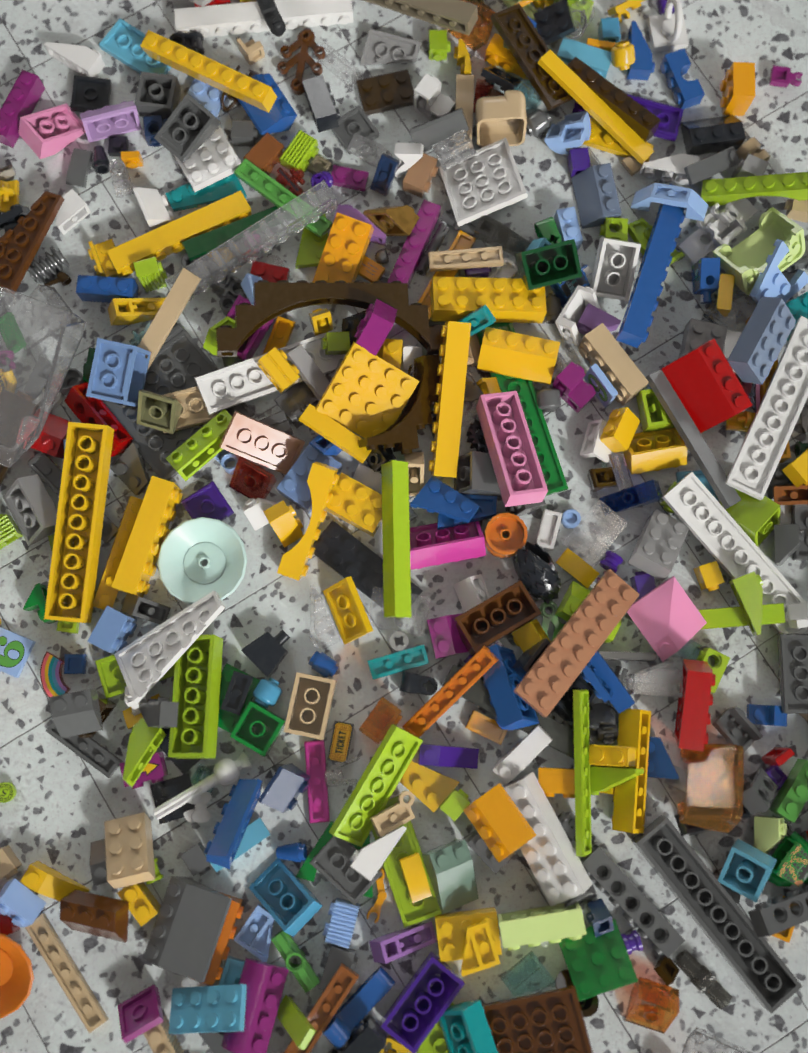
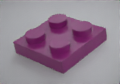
(140, 1013)

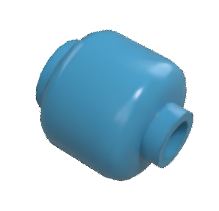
(267, 692)

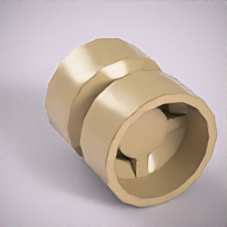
(752, 147)

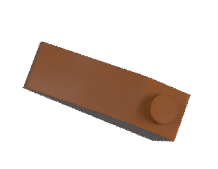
(790, 494)

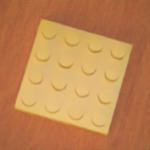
(366, 393)

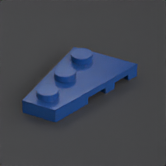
(487, 510)

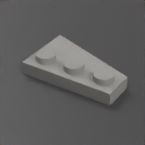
(388, 49)

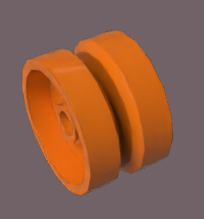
(505, 524)

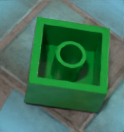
(258, 728)

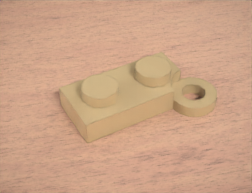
(394, 815)

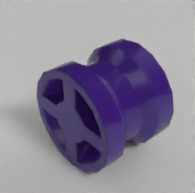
(318, 177)
(611, 561)
(632, 941)

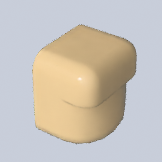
(501, 118)

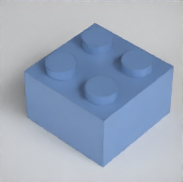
(112, 630)

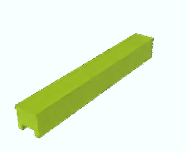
(396, 539)

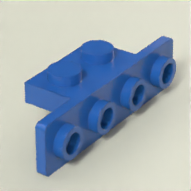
(606, 683)

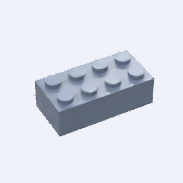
(762, 340)

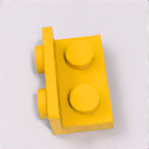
(103, 264)

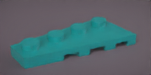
(185, 197)

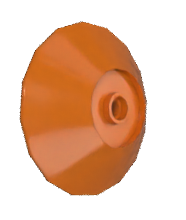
(15, 976)

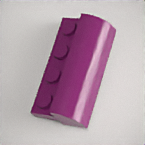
(263, 997)

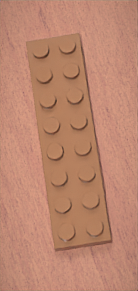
(576, 643)

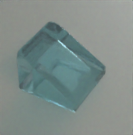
(690, 650)
(201, 773)

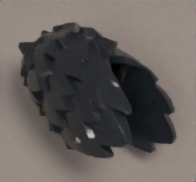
(537, 572)

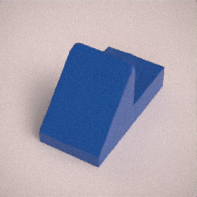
(766, 715)

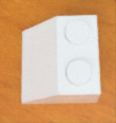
(153, 207)

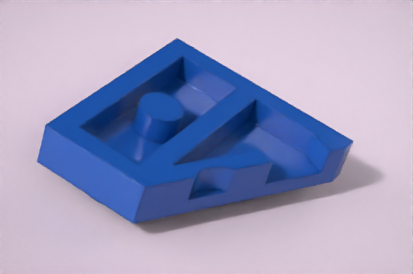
(659, 761)

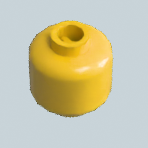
(623, 55)

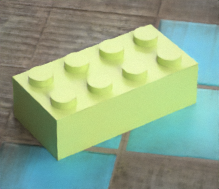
(541, 925)

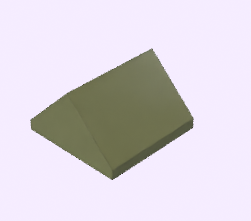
(158, 411)

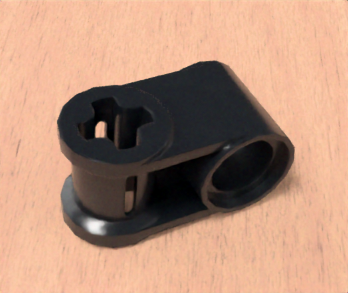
(187, 40)
(414, 683)

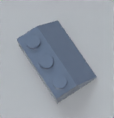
(596, 195)

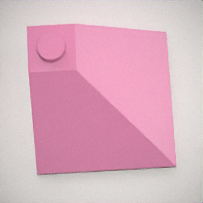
(666, 618)

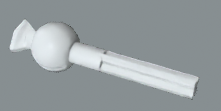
(225, 773)

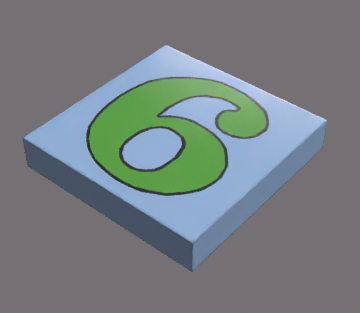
(604, 389)
(14, 652)

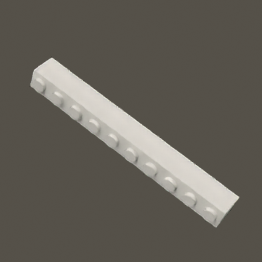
(247, 16)

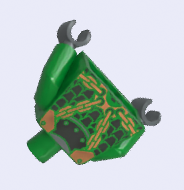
(791, 861)

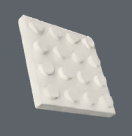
(483, 182)

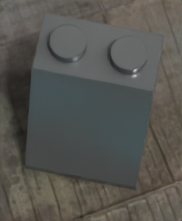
(476, 475)

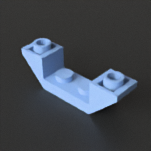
(672, 196)

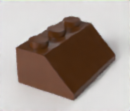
(95, 915)

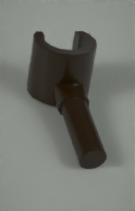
(61, 277)

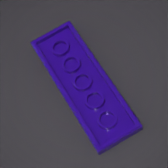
(669, 116)

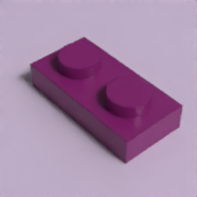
(350, 178)

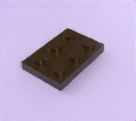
(386, 92)

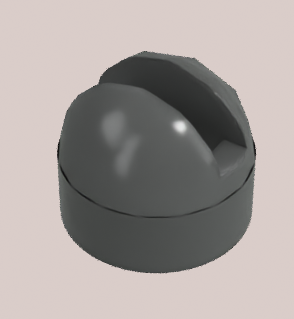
(382, 256)

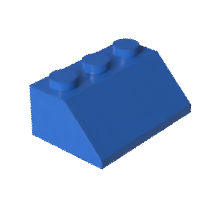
(281, 114)

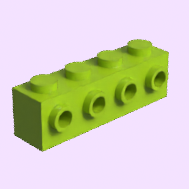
(200, 447)

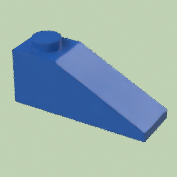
(643, 62)

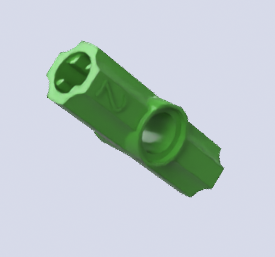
(303, 972)

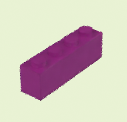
(19, 103)

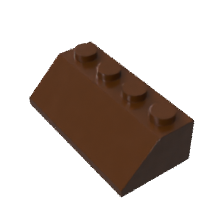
(496, 617)

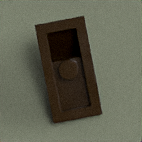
(601, 478)

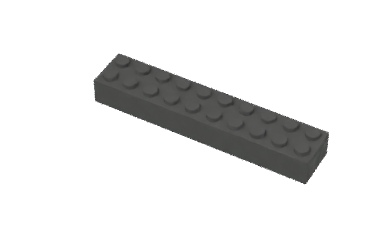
(716, 914)

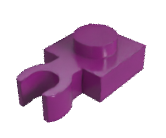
(782, 77)

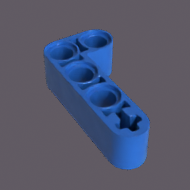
(358, 1007)

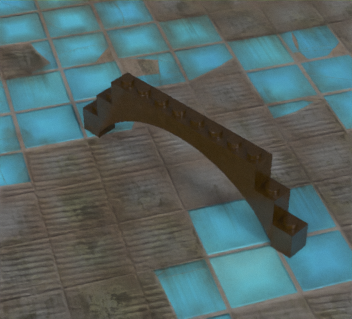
(280, 297)

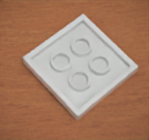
(210, 162)

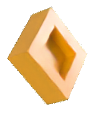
(132, 159)

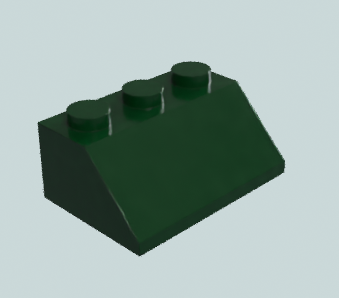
(549, 264)

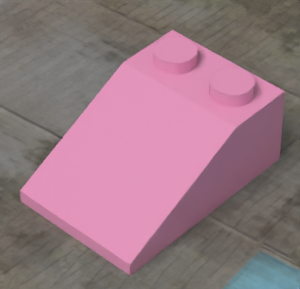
(50, 130)

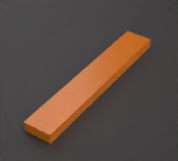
(450, 692)

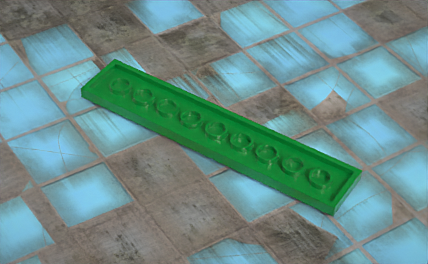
(535, 420)

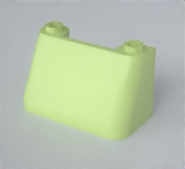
(750, 255)

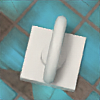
(669, 29)

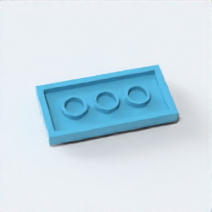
(124, 44)
(208, 1009)

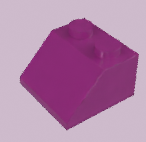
(445, 636)

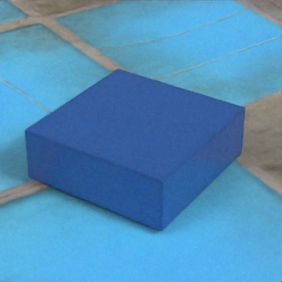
(75, 664)

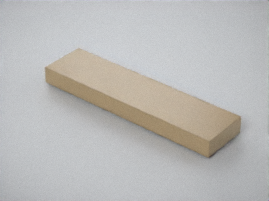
(465, 259)

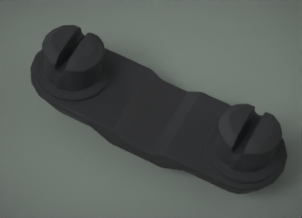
(272, 17)

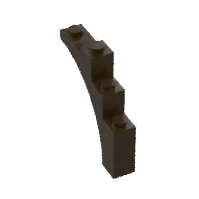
(403, 432)

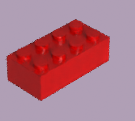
(694, 704)

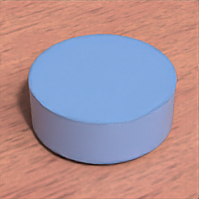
(570, 518)

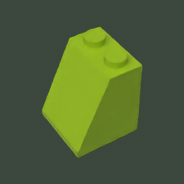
(755, 516)

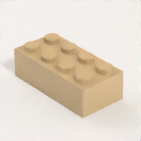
(604, 350)

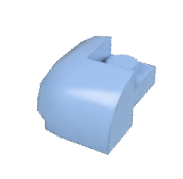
(569, 132)

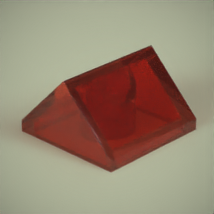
(251, 480)

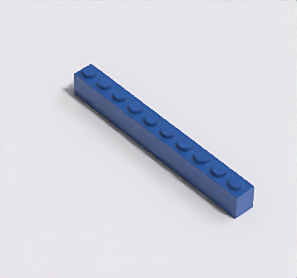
(651, 275)

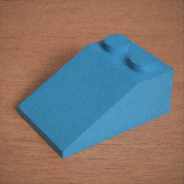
(285, 897)

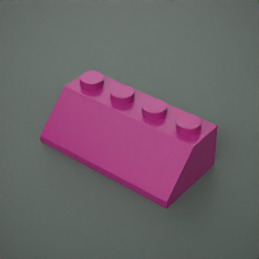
(445, 545)

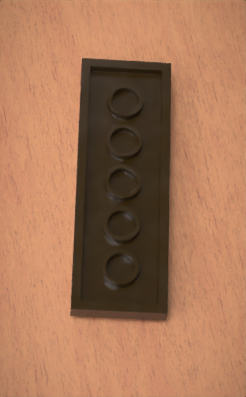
(527, 49)

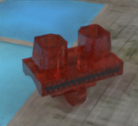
(297, 176)

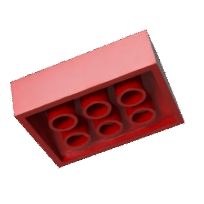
(707, 385)

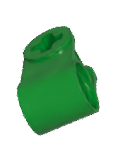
(548, 229)

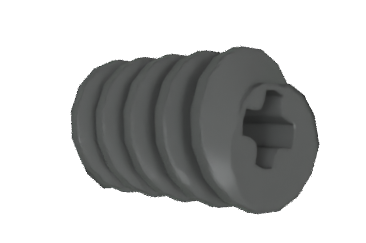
(47, 265)

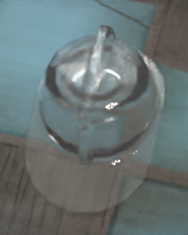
(582, 15)

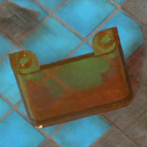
(713, 787)

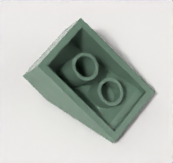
(451, 875)

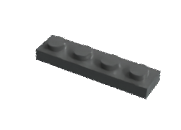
(89, 751)

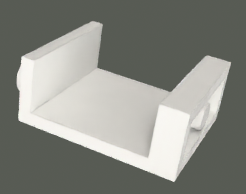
(572, 313)

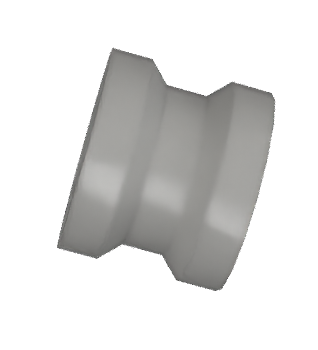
(396, 641)

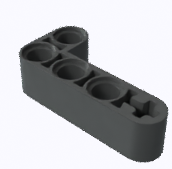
(227, 289)

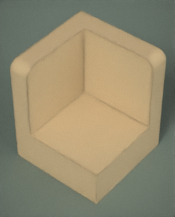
(251, 50)

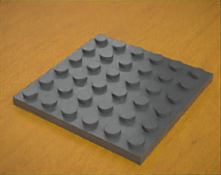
(171, 371)

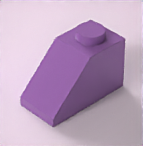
(594, 317)

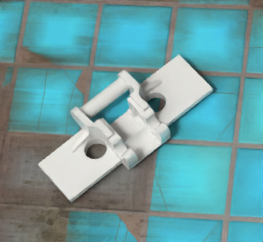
(714, 225)

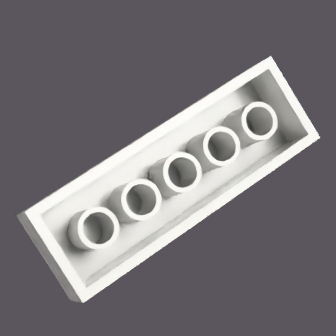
(550, 852)

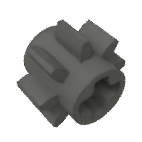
(607, 733)

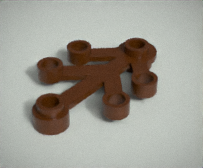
(306, 39)

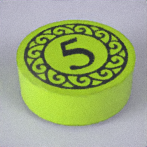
(7, 792)

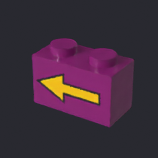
(153, 771)

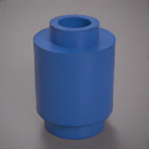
(323, 664)

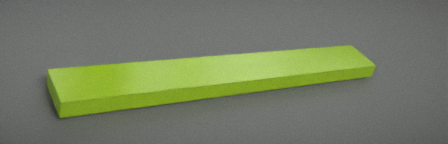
(582, 772)

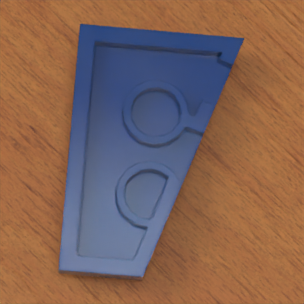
(445, 500)

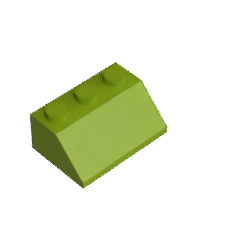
(571, 601)

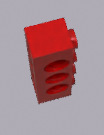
(94, 411)

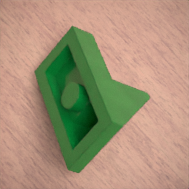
(38, 600)

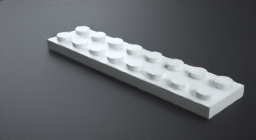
(247, 381)

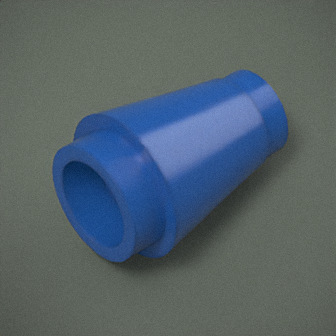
(292, 852)

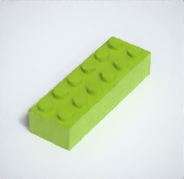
(198, 693)

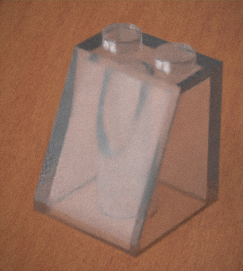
(657, 680)

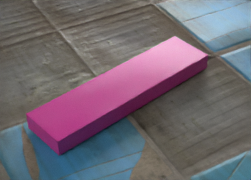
(317, 789)

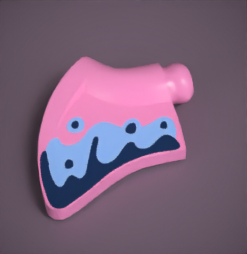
(753, 392)

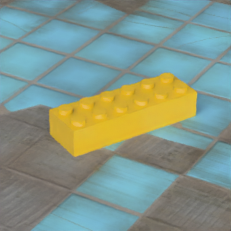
(505, 298)
(147, 536)

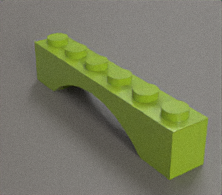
(732, 189)

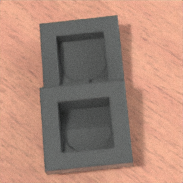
(78, 167)

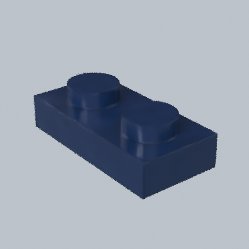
(384, 174)

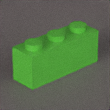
(793, 793)

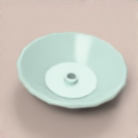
(186, 549)

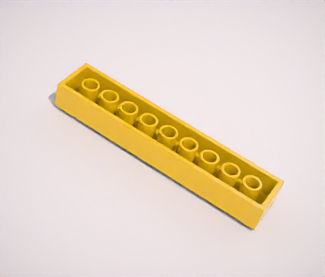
(79, 523)

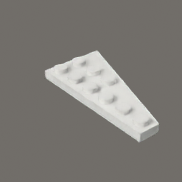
(156, 652)

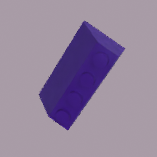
(422, 1002)

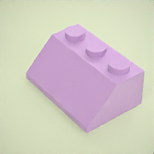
(111, 121)

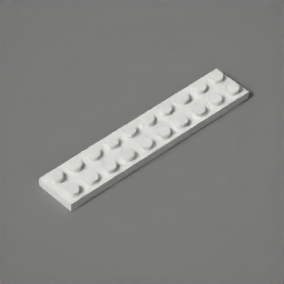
(774, 418)
(730, 543)

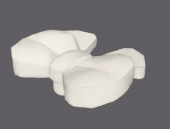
(200, 813)

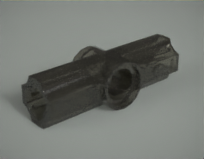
(703, 979)

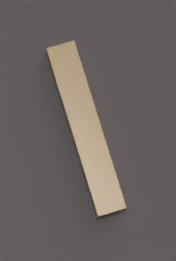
(169, 313)
(66, 973)

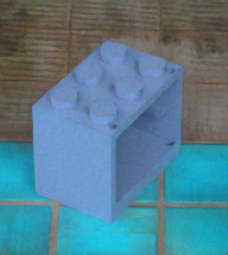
(118, 372)

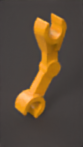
(376, 908)

